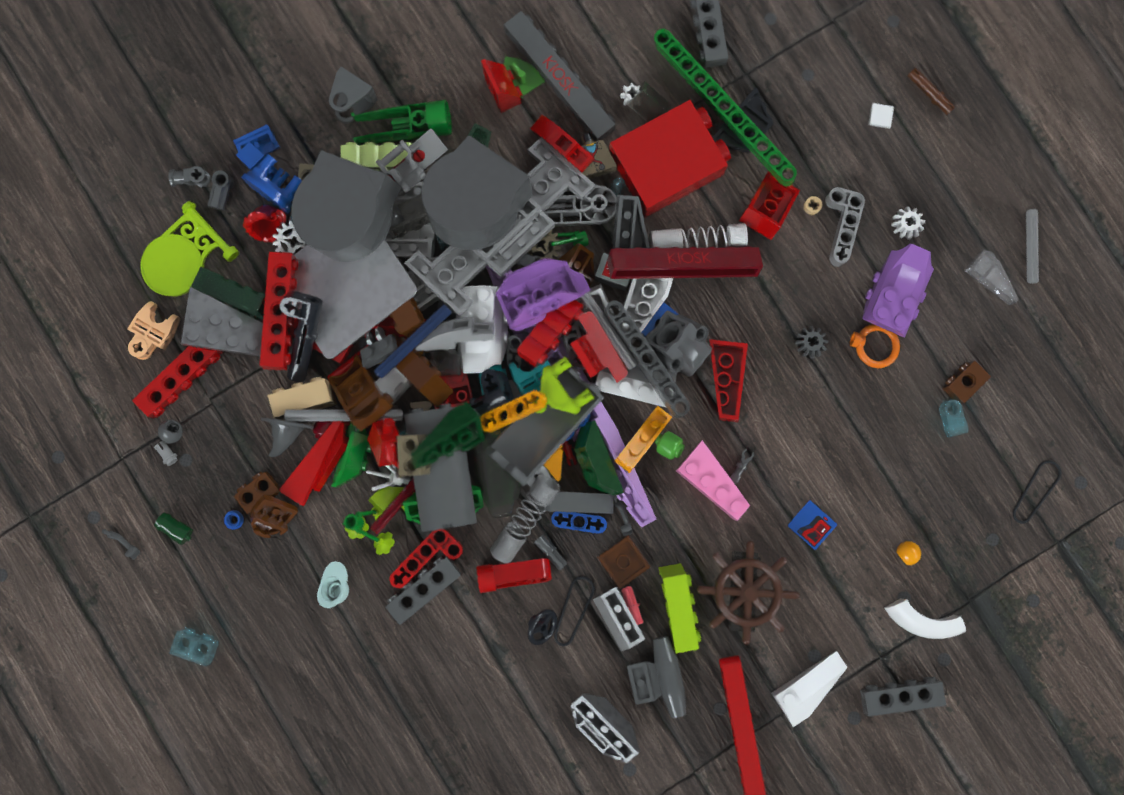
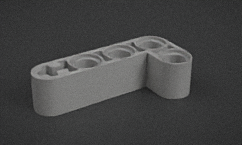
(843, 227)

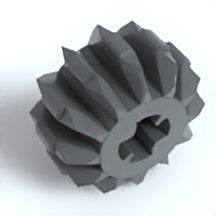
(818, 340)

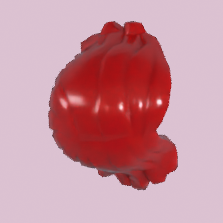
(263, 222)

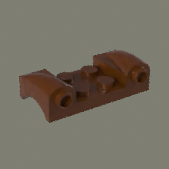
(360, 395)

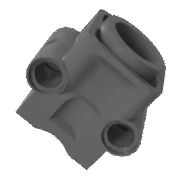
(679, 343)

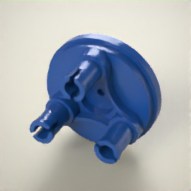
(271, 188)

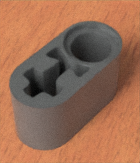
(512, 345)

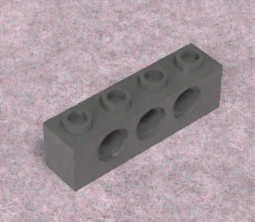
(710, 56)
(400, 611)
(933, 696)

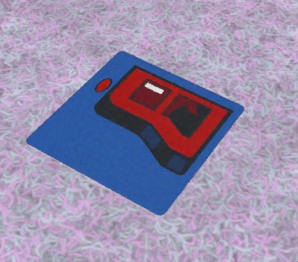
(812, 525)

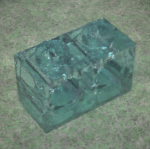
(193, 652)

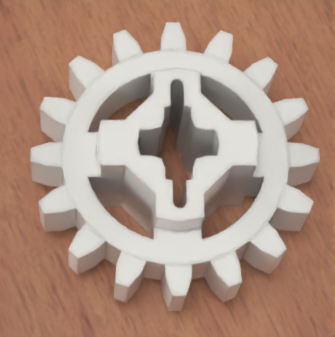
(284, 239)

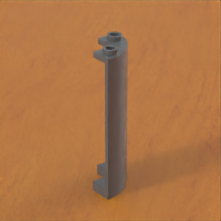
(535, 438)
(446, 492)

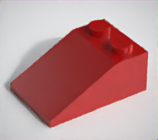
(501, 85)
(769, 206)

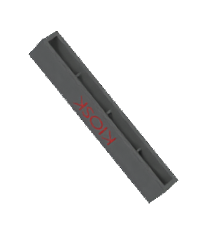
(559, 77)

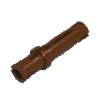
(931, 91)

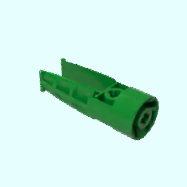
(436, 117)

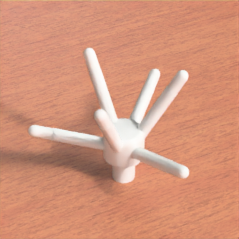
(394, 478)

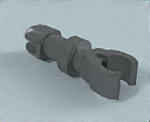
(741, 466)

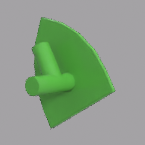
(524, 74)

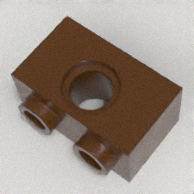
(976, 379)

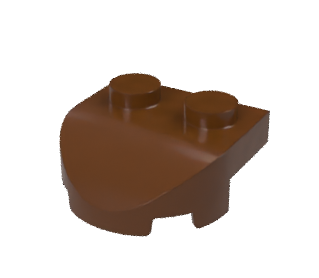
(271, 516)

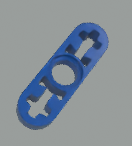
(583, 528)

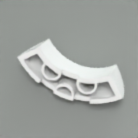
(921, 626)

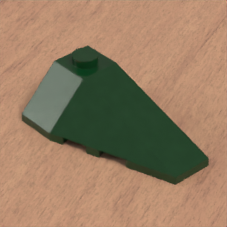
(456, 431)

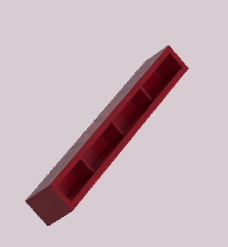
(684, 262)

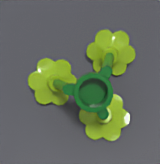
(357, 528)

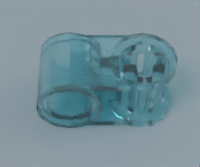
(954, 420)

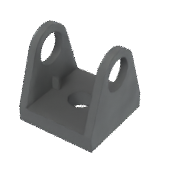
(352, 93)

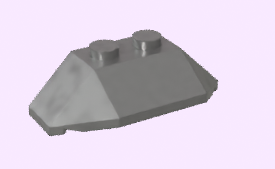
(605, 727)

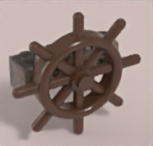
(746, 592)

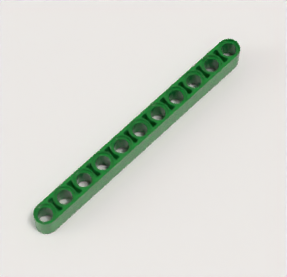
(728, 115)

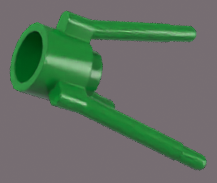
(576, 237)

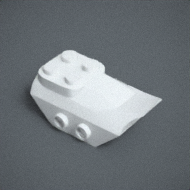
(481, 355)

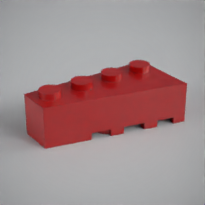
(728, 372)

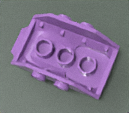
(899, 289)
(538, 290)

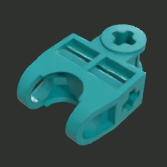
(524, 378)

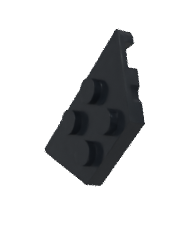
(757, 112)

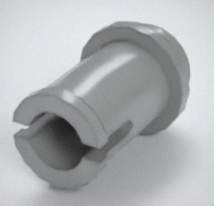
(167, 455)

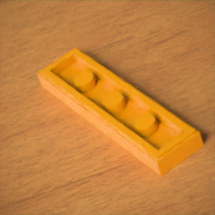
(643, 439)

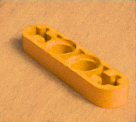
(511, 408)

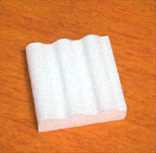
(881, 115)

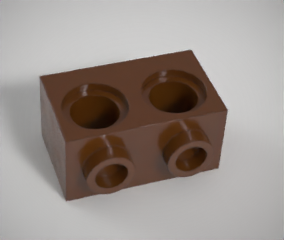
(255, 488)

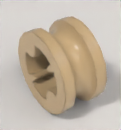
(809, 210)

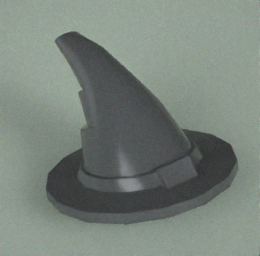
(284, 434)

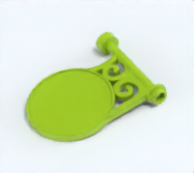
(174, 260)

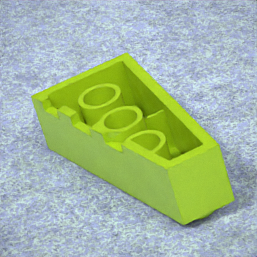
(679, 608)

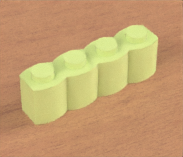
(370, 152)

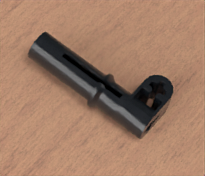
(307, 315)
(496, 392)

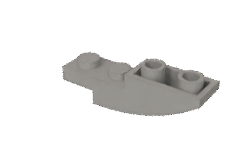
(454, 331)

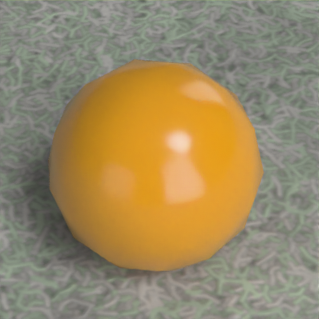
(909, 552)

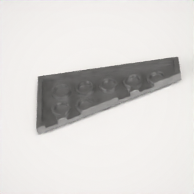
(221, 327)

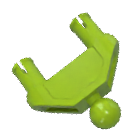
(555, 392)

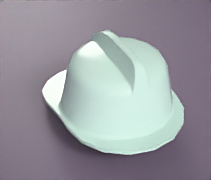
(333, 585)

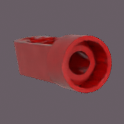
(513, 574)

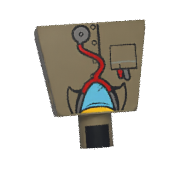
(603, 161)

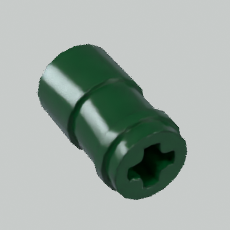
(173, 528)

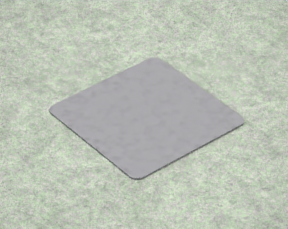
(352, 292)

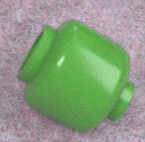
(669, 445)

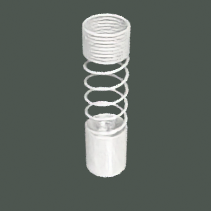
(735, 235)

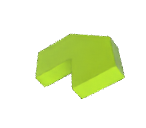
(384, 497)

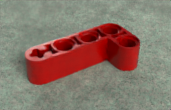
(422, 560)

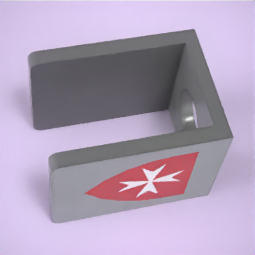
(603, 276)

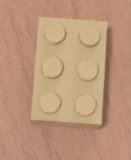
(309, 396)

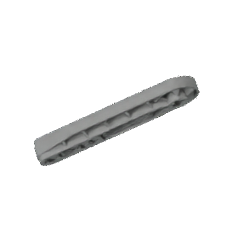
(587, 208)

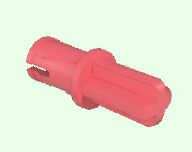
(631, 602)

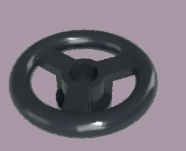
(539, 624)

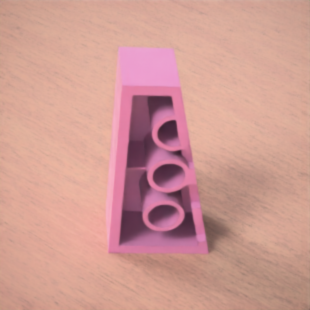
(710, 479)

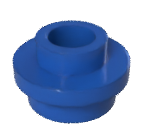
(228, 519)

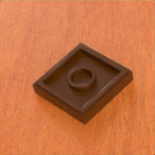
(623, 562)

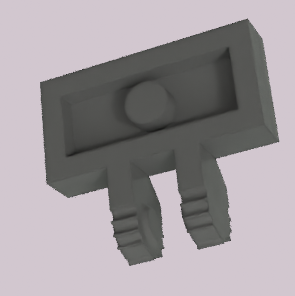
(379, 350)

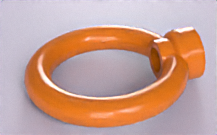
(858, 341)

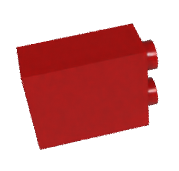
(669, 157)

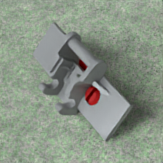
(420, 156)

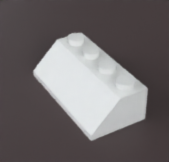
(633, 386)

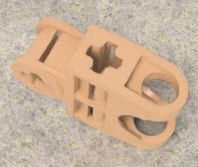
(148, 341)

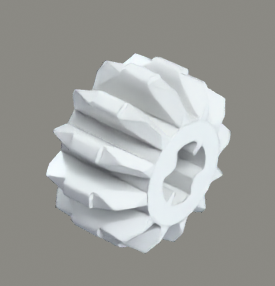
(914, 219)

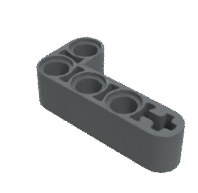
(580, 503)

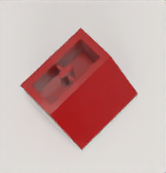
(461, 388)

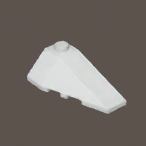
(644, 300)
(806, 691)

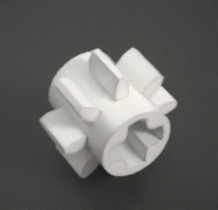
(631, 89)

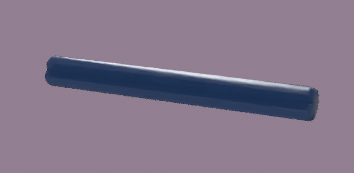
(410, 343)

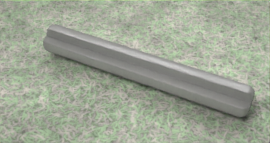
(1032, 246)

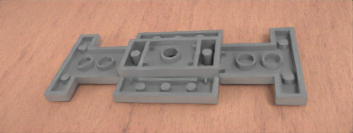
(459, 266)

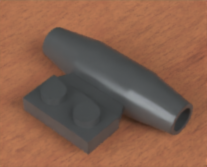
(659, 678)

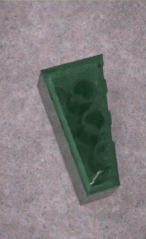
(230, 293)

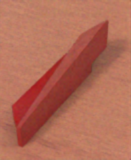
(317, 464)

